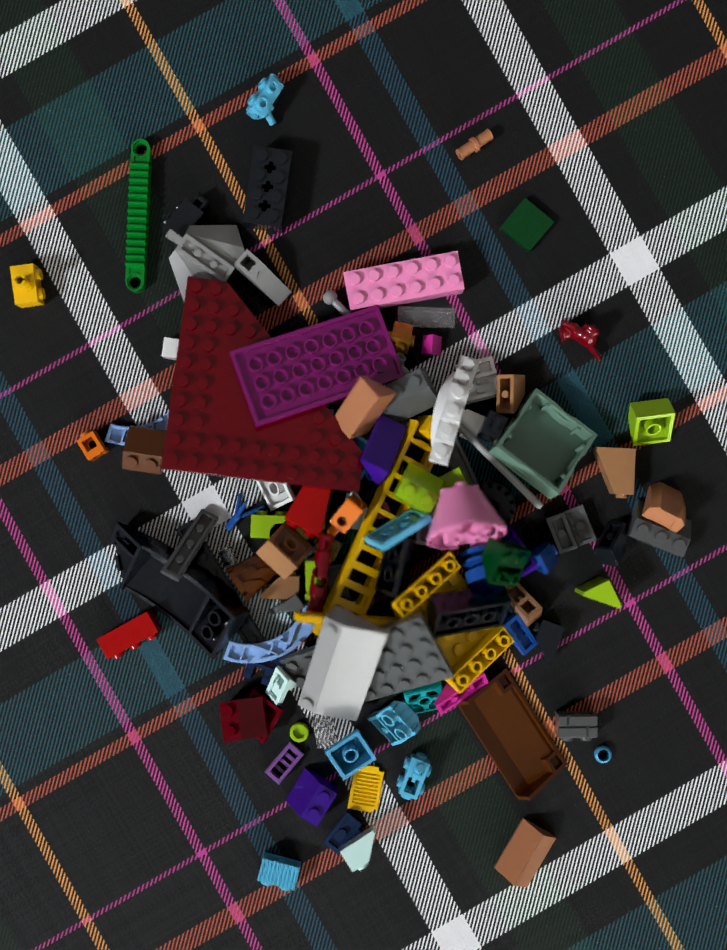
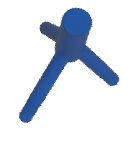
(238, 510)

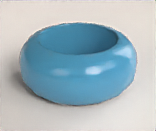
(598, 749)

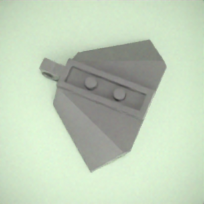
(205, 253)

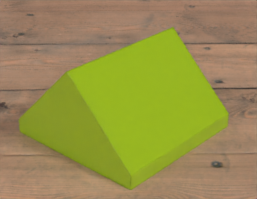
(599, 590)

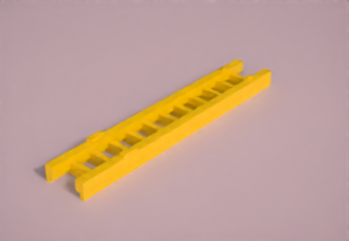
(350, 562)

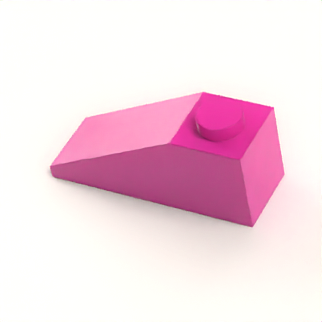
(450, 697)

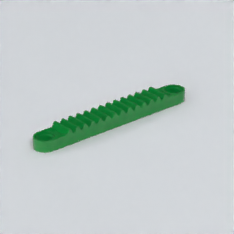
(138, 215)

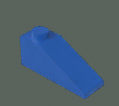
(545, 557)

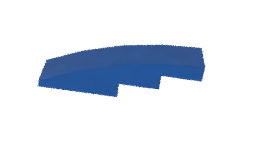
(522, 637)

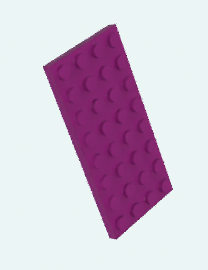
(315, 365)

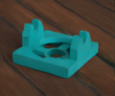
(421, 707)

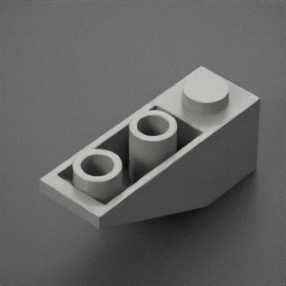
(262, 277)

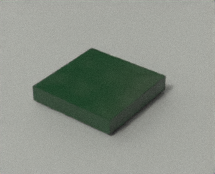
(526, 225)

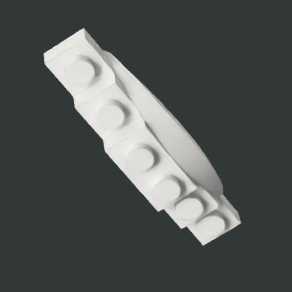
(450, 408)

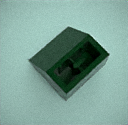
(504, 561)

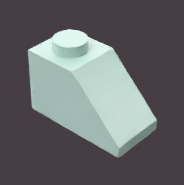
(358, 849)

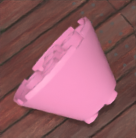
(463, 518)

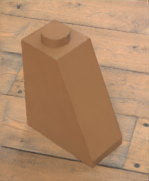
(617, 469)

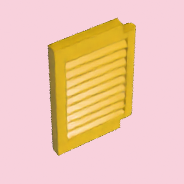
(366, 789)

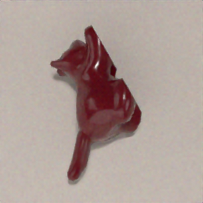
(584, 334)

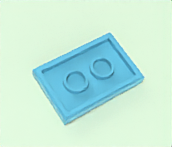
(397, 529)

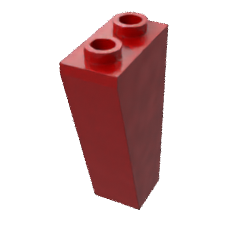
(308, 511)

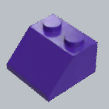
(311, 796)

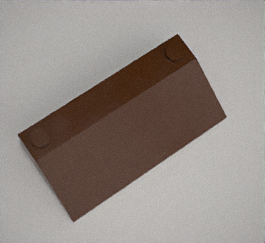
(513, 735)

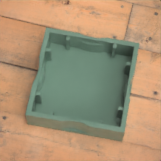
(543, 444)

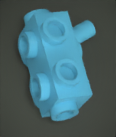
(262, 102)
(416, 769)

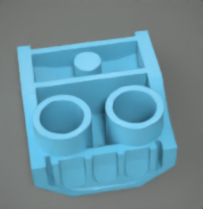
(396, 722)

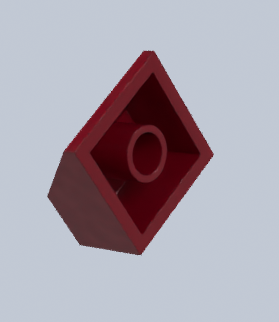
(243, 719)

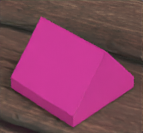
(431, 345)

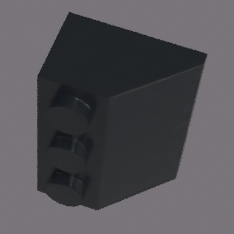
(395, 567)

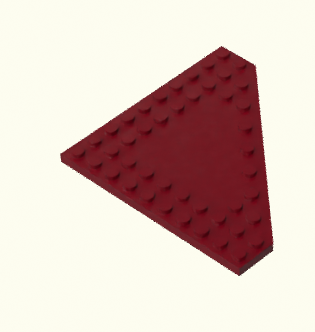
(210, 418)

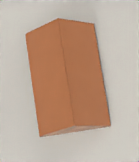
(363, 407)
(524, 853)

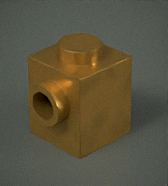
(402, 337)

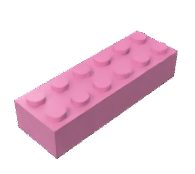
(404, 281)

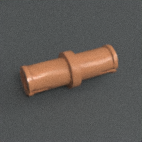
(474, 144)

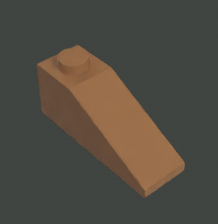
(524, 604)

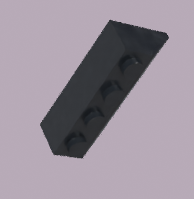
(467, 610)

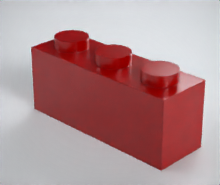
(129, 635)

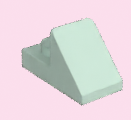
(279, 685)

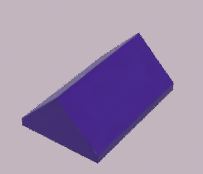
(382, 448)

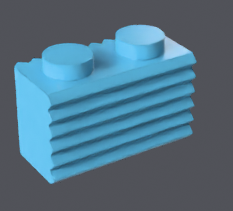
(279, 871)

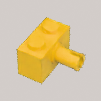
(27, 285)

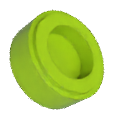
(299, 731)

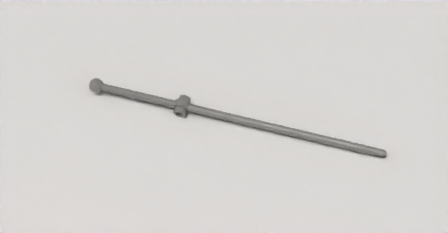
(330, 298)

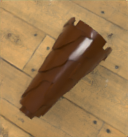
(251, 575)

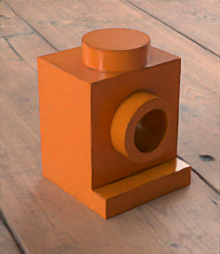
(85, 445)

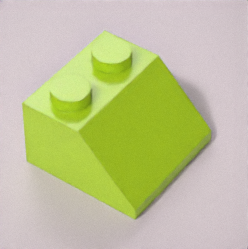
(651, 421)
(418, 488)

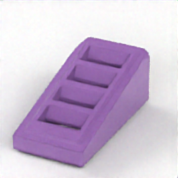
(278, 779)

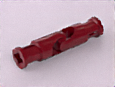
(322, 559)

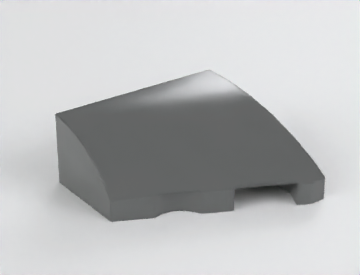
(291, 604)

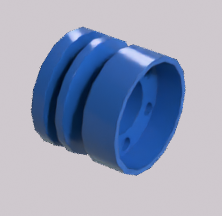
(473, 560)

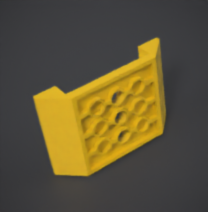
(466, 652)

